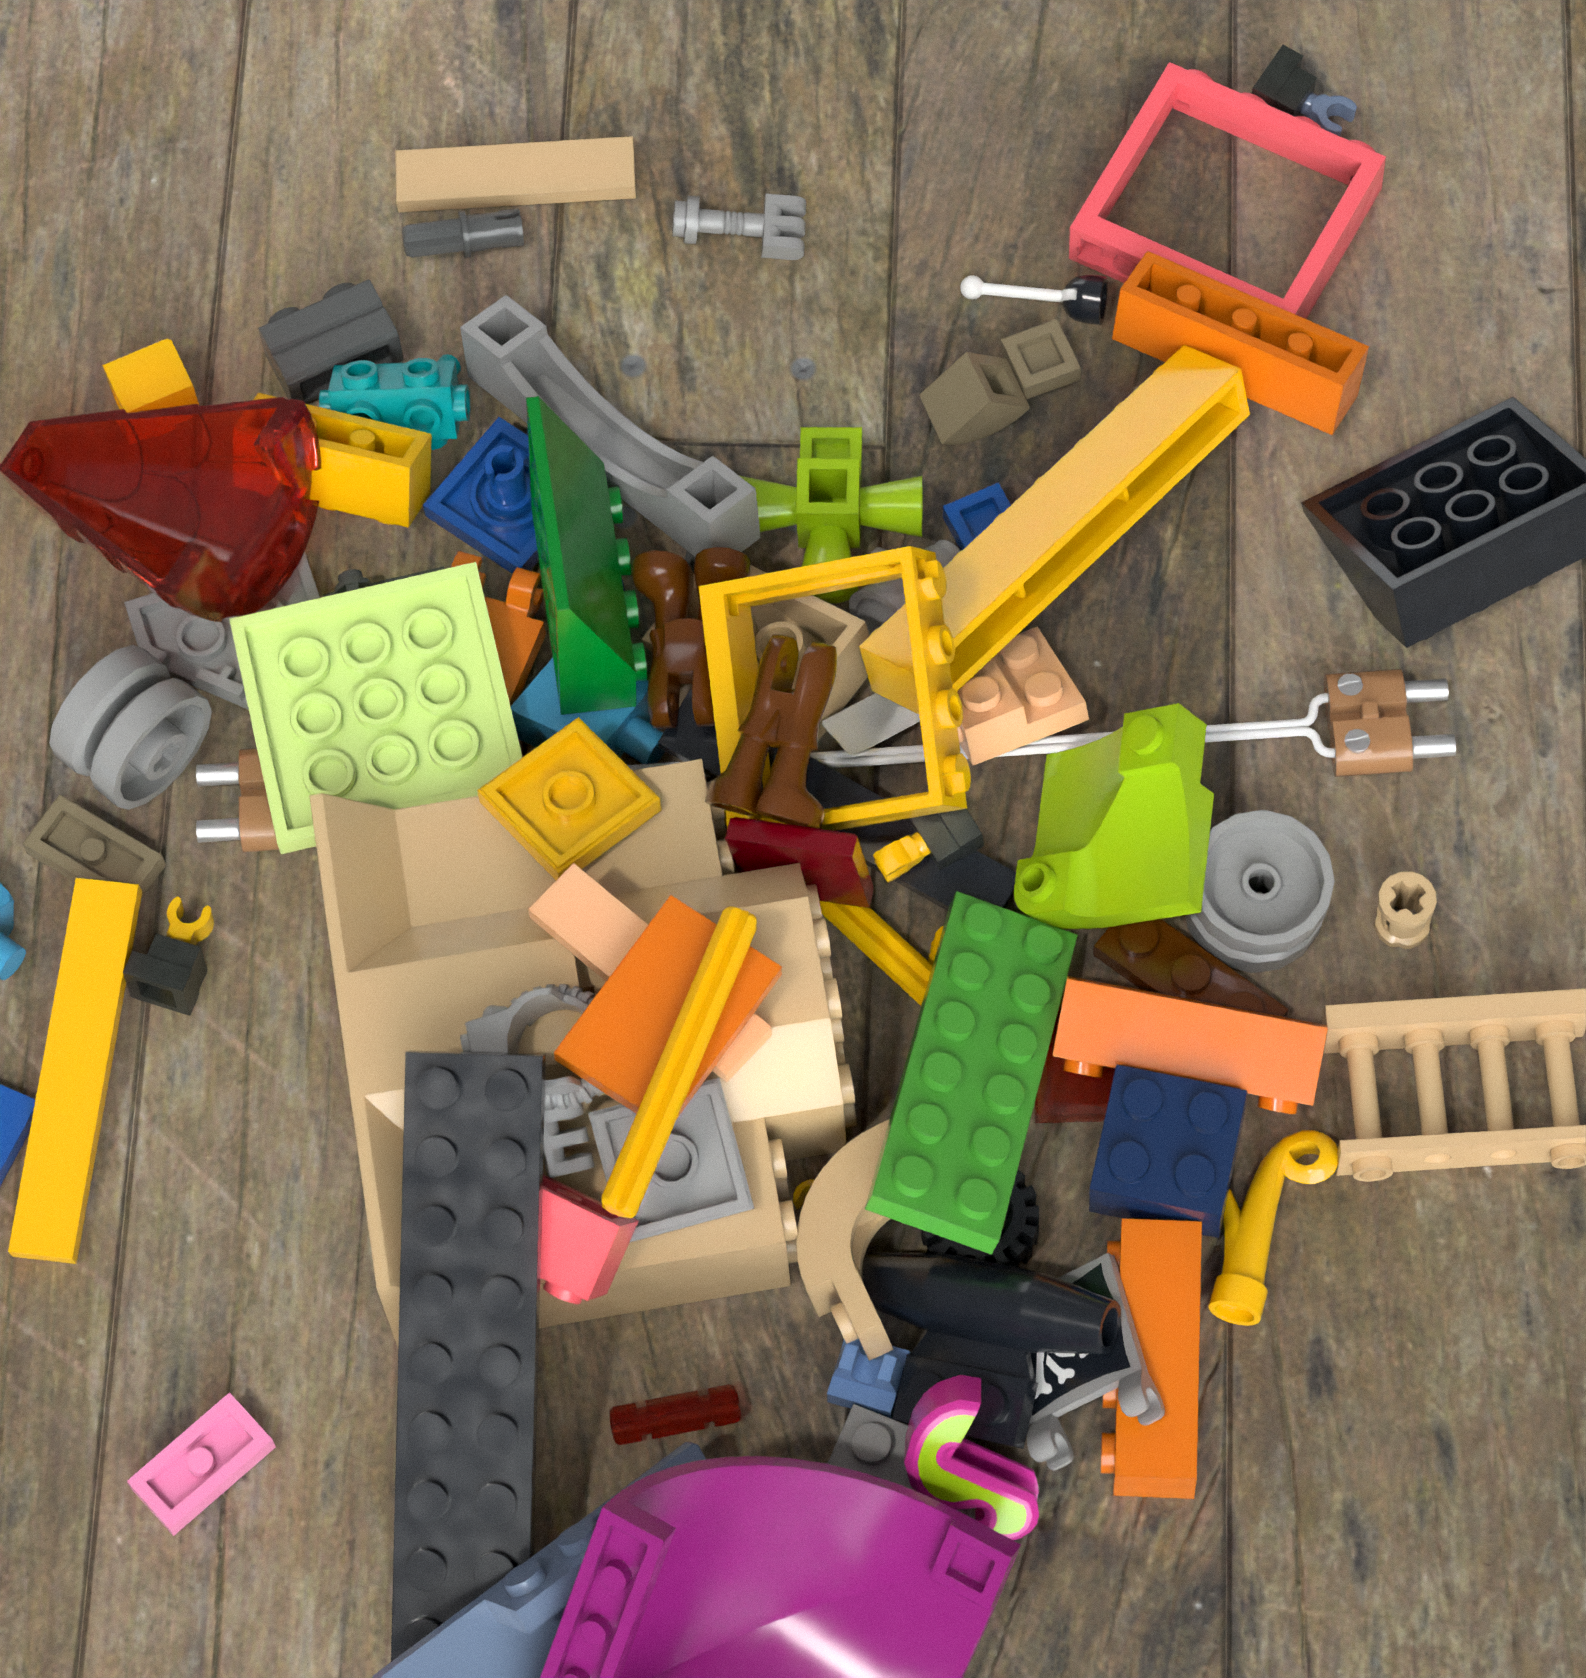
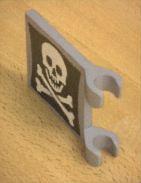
(1076, 1379)

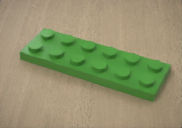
(972, 1073)

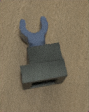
(1292, 91)

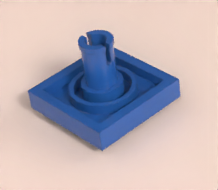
(490, 500)

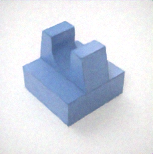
(866, 1382)

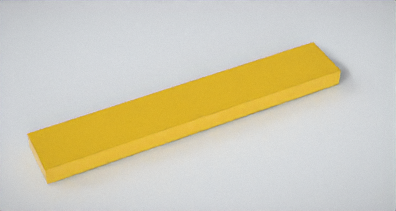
(75, 1071)

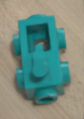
(408, 394)

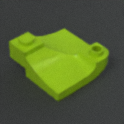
(1122, 827)

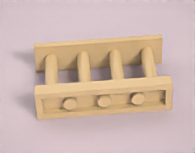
(1424, 1030)

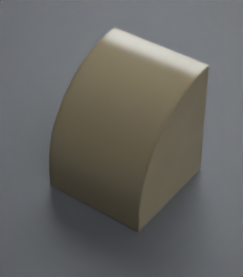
(974, 399)

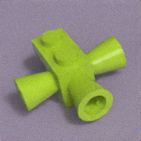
(833, 504)

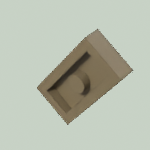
(90, 848)

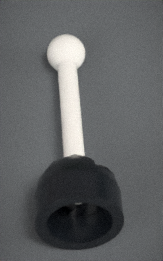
(1082, 297)

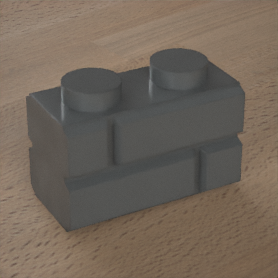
(331, 332)

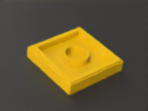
(569, 799)

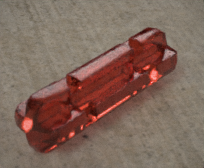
(674, 1414)

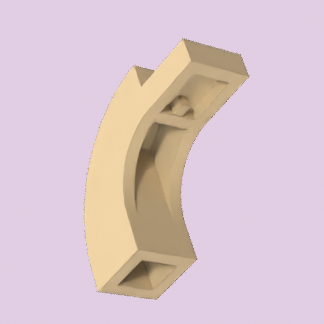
(834, 1239)

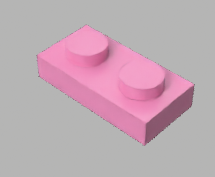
(201, 1464)

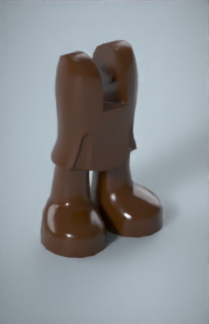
(680, 640)
(784, 721)

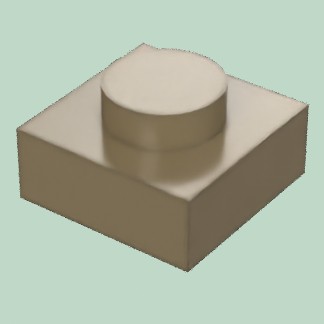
(1041, 359)

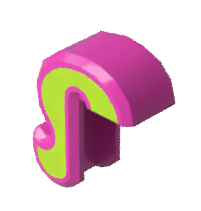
(963, 1472)

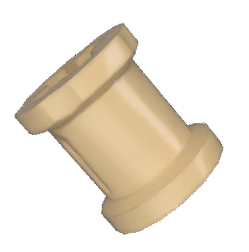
(1405, 892)

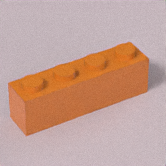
(1281, 356)
(1189, 1040)
(1163, 1290)

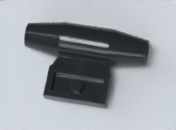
(983, 1326)

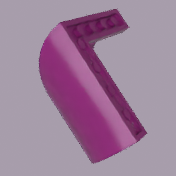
(779, 1578)

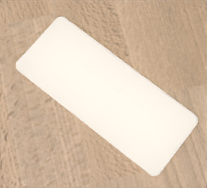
(868, 723)

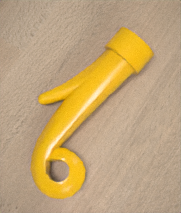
(1240, 1288)

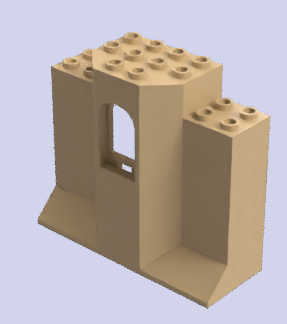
(439, 927)

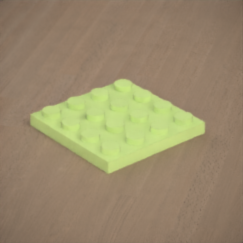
(376, 697)

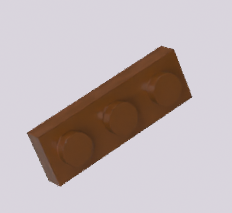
(1171, 964)

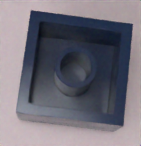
(1167, 1149)

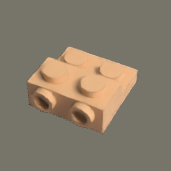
(1018, 699)

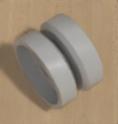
(130, 727)
(1284, 863)

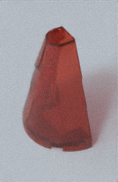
(181, 497)

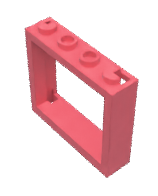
(1298, 138)

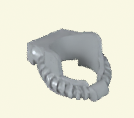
(502, 1028)

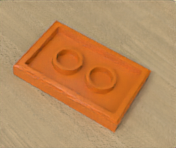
(634, 1012)

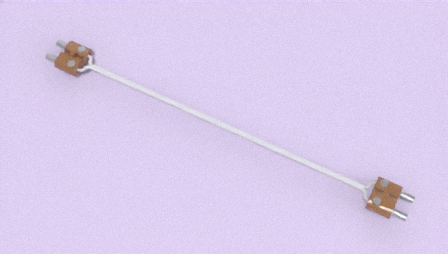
(1361, 708)

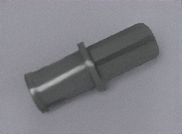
(465, 233)

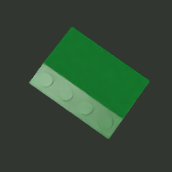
(582, 569)

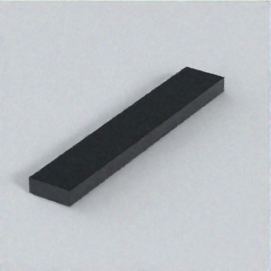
(973, 875)

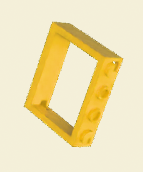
(735, 667)

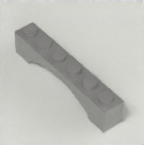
(685, 498)

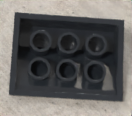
(1457, 520)

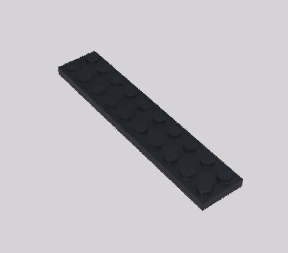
(466, 1331)

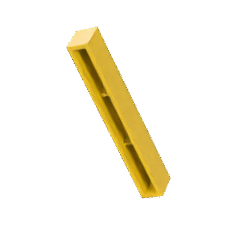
(1069, 518)

